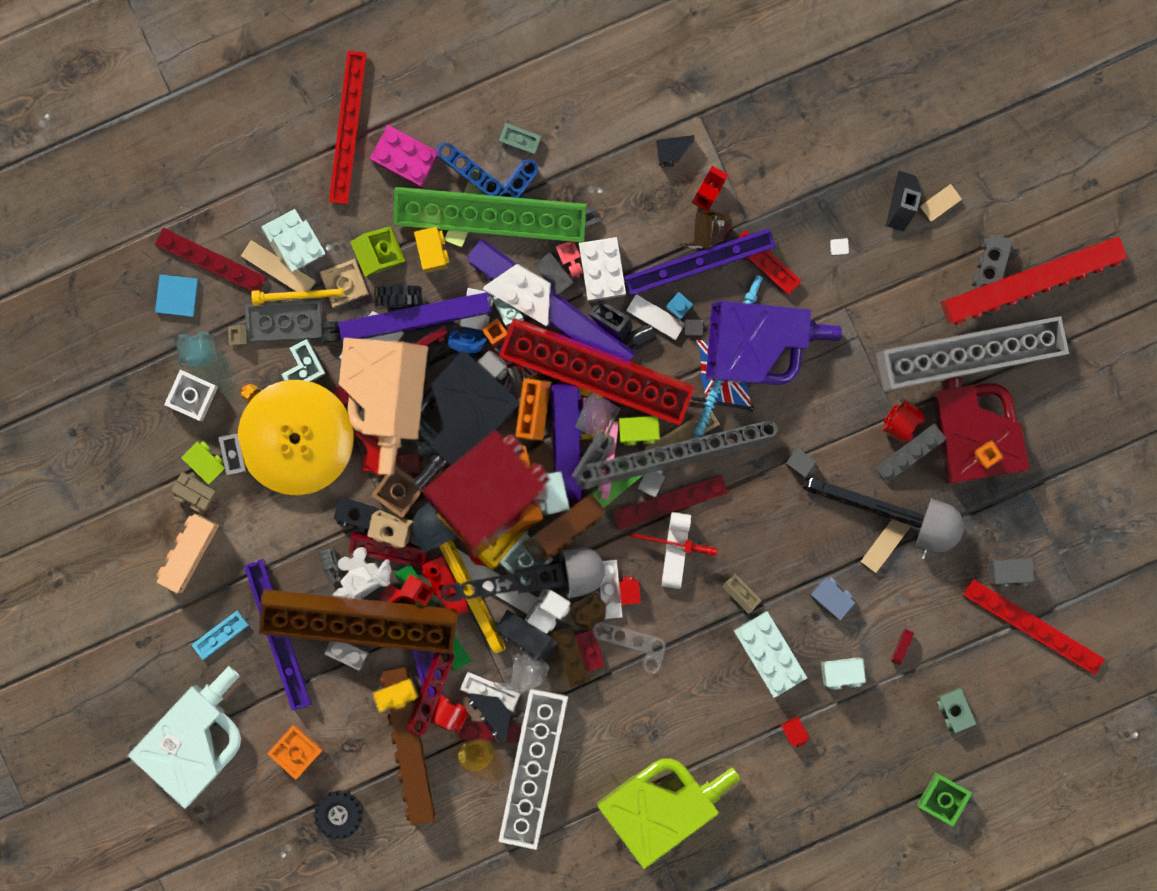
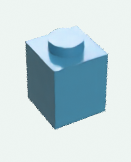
(679, 306)

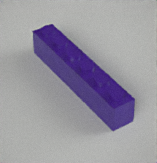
(565, 436)

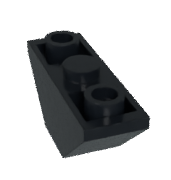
(904, 201)
(493, 713)

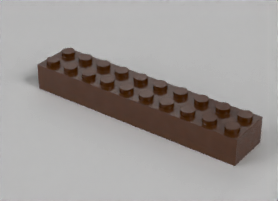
(357, 621)

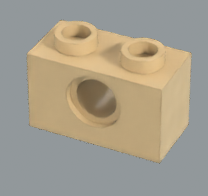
(401, 528)

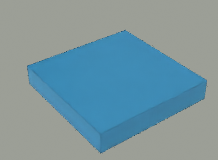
(176, 295)

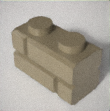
(194, 492)

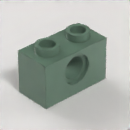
(964, 718)

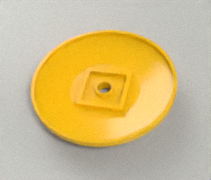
(323, 433)

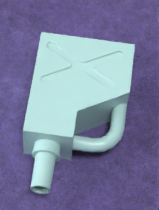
(196, 759)

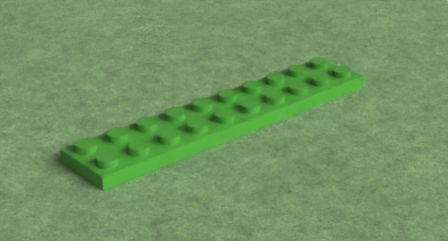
(489, 214)

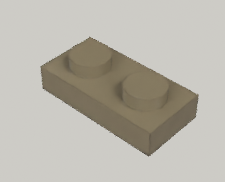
(741, 593)

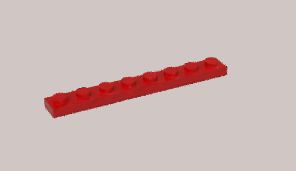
(347, 127)
(1033, 627)

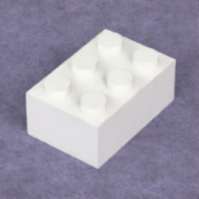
(602, 269)

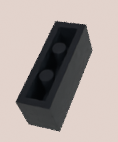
(525, 636)

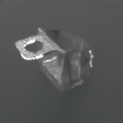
(526, 674)

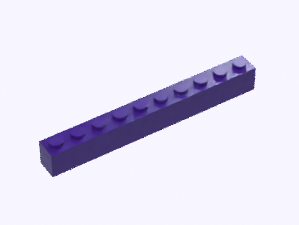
(561, 313)

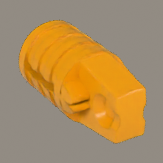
(249, 392)

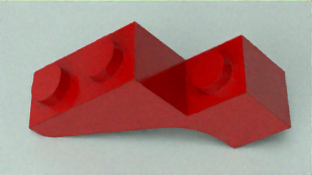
(412, 592)

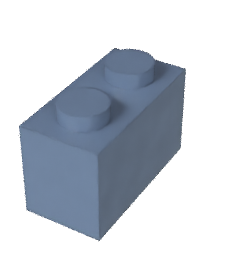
(832, 597)

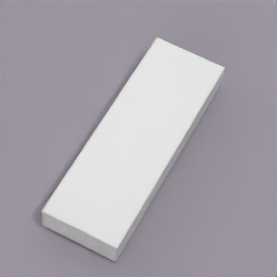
(655, 317)
(479, 685)

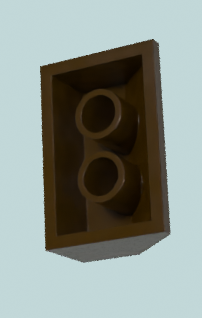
(565, 661)

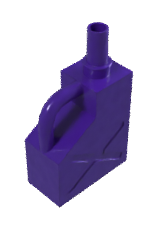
(750, 338)

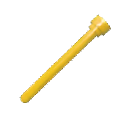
(259, 297)

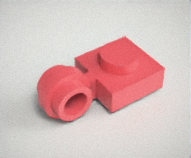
(568, 254)

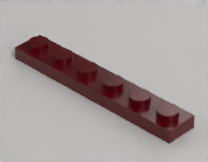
(210, 260)
(670, 502)

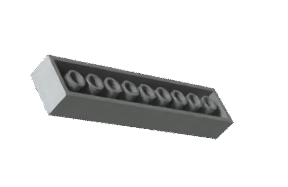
(972, 353)

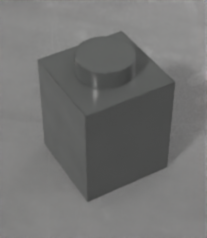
(801, 463)

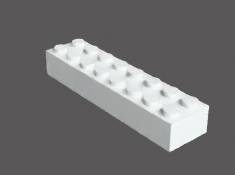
(533, 768)

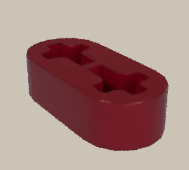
(902, 647)

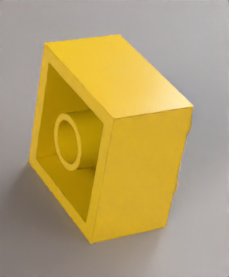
(431, 250)

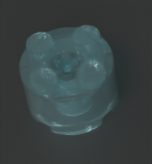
(196, 349)

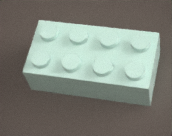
(770, 654)

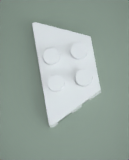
(523, 291)

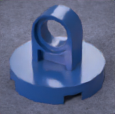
(469, 341)

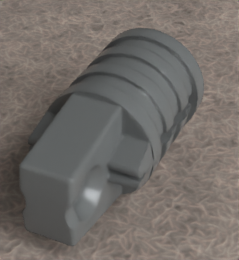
(330, 564)

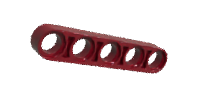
(424, 698)

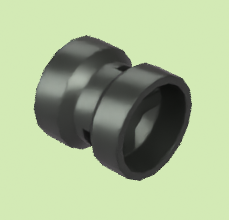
(331, 326)

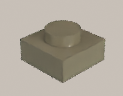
(237, 335)

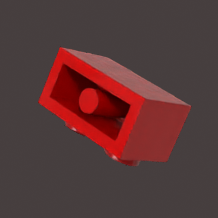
(439, 575)

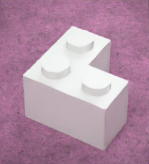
(546, 610)

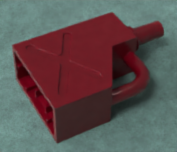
(971, 427)

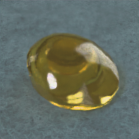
(476, 755)

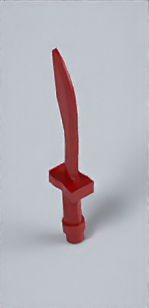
(688, 546)

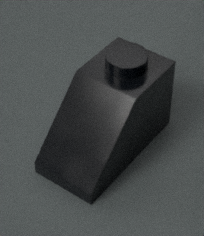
(672, 149)
(611, 320)

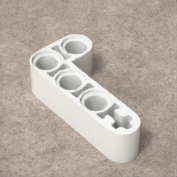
(675, 555)

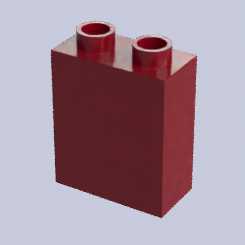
(487, 491)

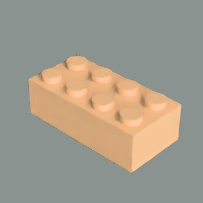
(188, 553)

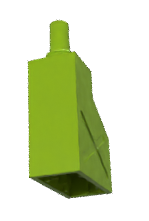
(657, 818)

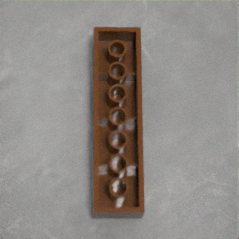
(409, 755)

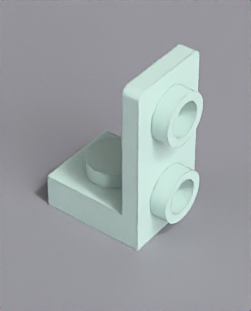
(507, 312)

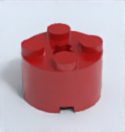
(902, 421)
(449, 716)

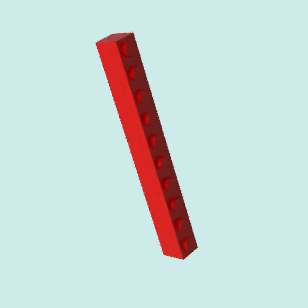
(1032, 280)

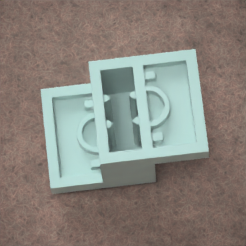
(293, 240)

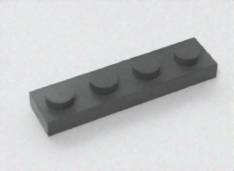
(910, 453)

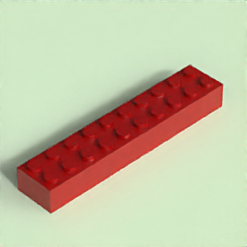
(597, 371)

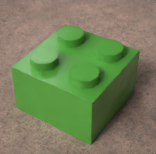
(944, 799)

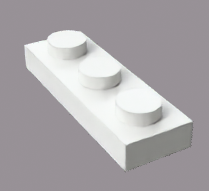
(610, 590)

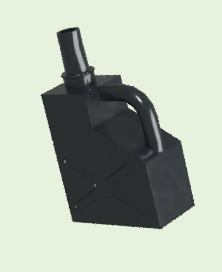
(470, 409)

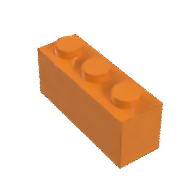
(533, 409)

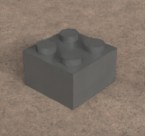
(1011, 571)

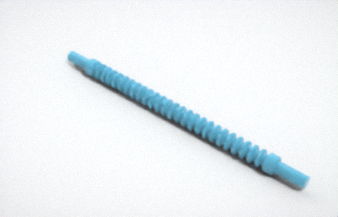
(698, 431)

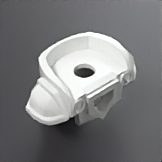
(362, 577)

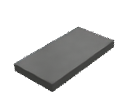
(284, 321)

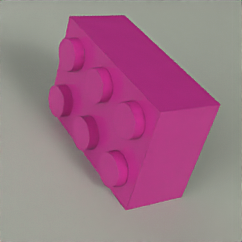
(404, 156)

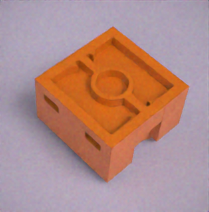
(295, 751)

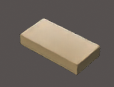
(940, 203)

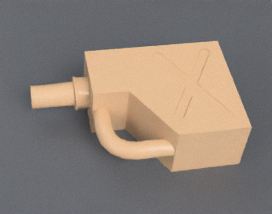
(389, 386)

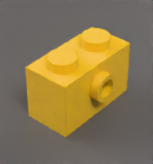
(395, 695)

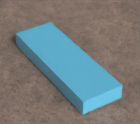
(220, 635)

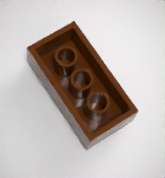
(564, 528)

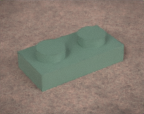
(520, 138)

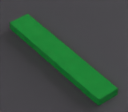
(460, 655)

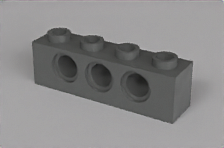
(1002, 248)

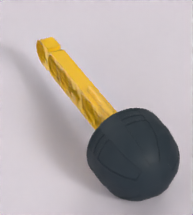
(431, 533)

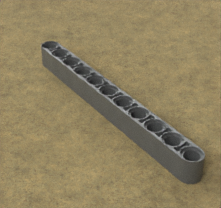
(670, 460)

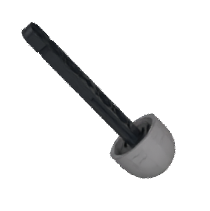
(939, 528)
(578, 571)

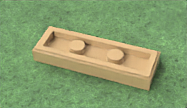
(884, 545)

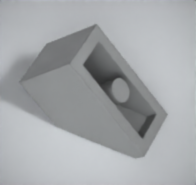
(651, 483)

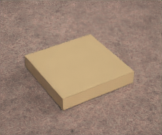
(345, 277)

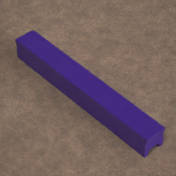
(700, 262)
(416, 317)
(280, 646)

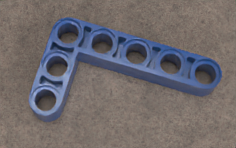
(485, 177)

